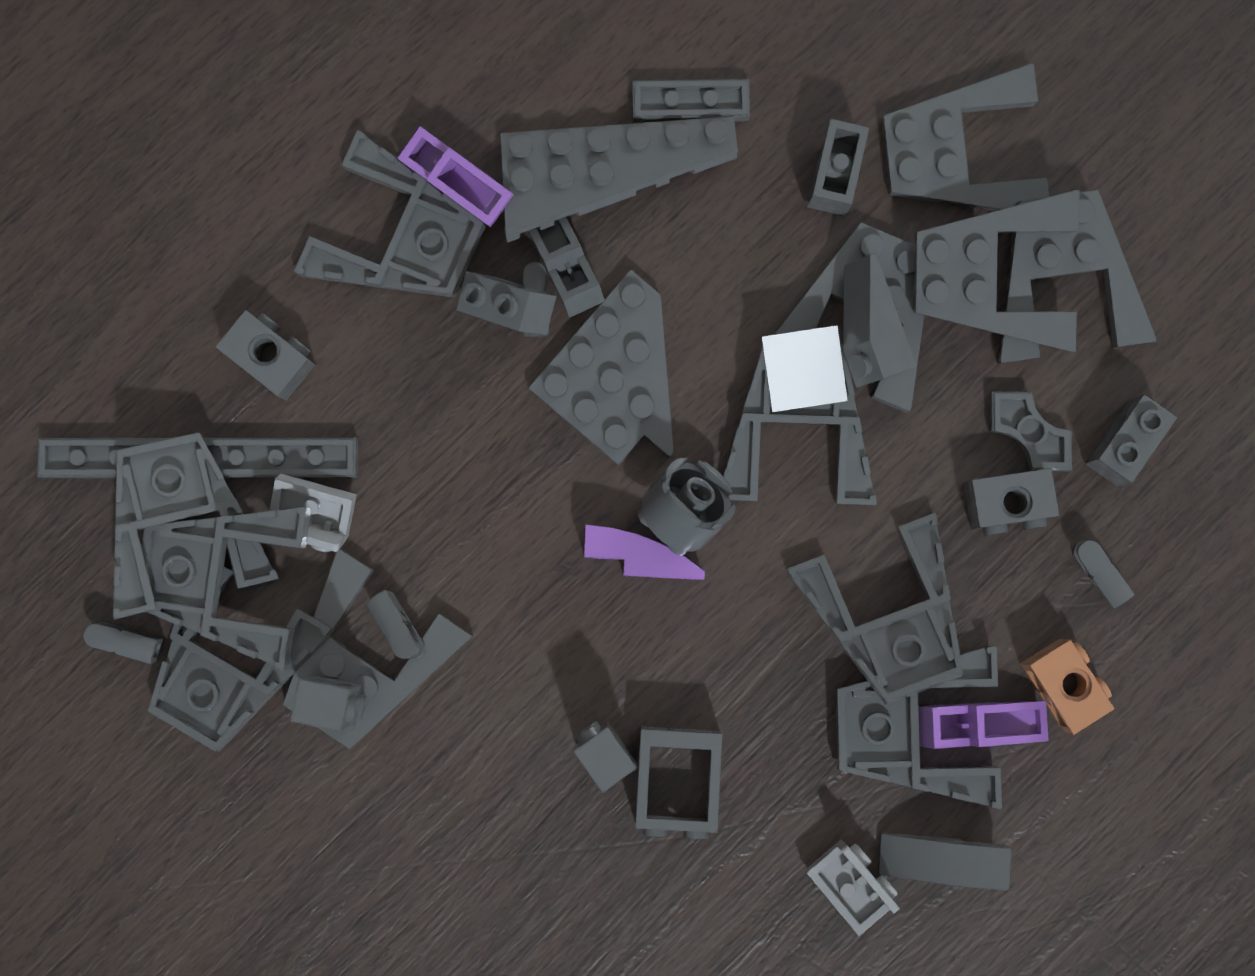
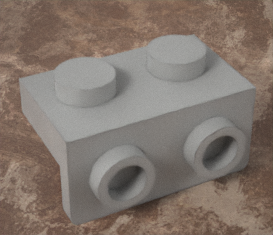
(330, 509)
(851, 887)

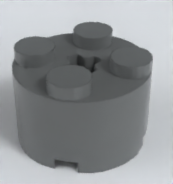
(687, 505)

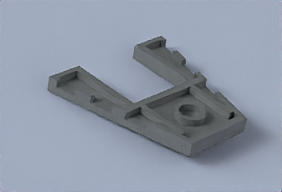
(928, 145)
(429, 243)
(1067, 253)
(898, 268)
(959, 271)
(852, 467)
(167, 485)
(187, 573)
(903, 649)
(337, 662)
(215, 697)
(884, 739)

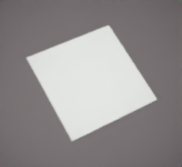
(804, 368)

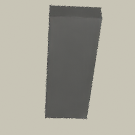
(690, 99)

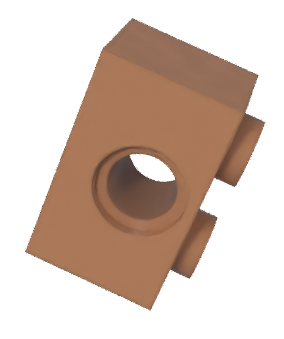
(1047, 672)

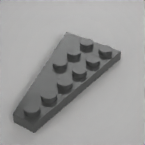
(597, 166)

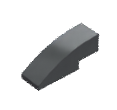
(567, 267)
(945, 861)

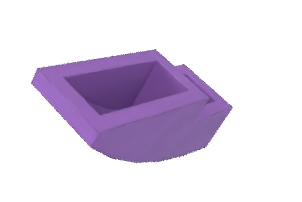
(455, 176)
(640, 555)
(982, 724)

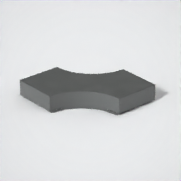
(1017, 418)

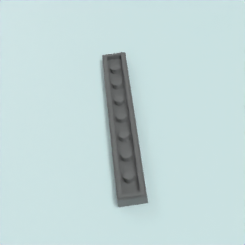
(234, 456)

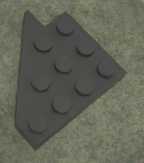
(614, 374)

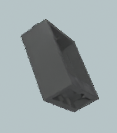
(679, 738)

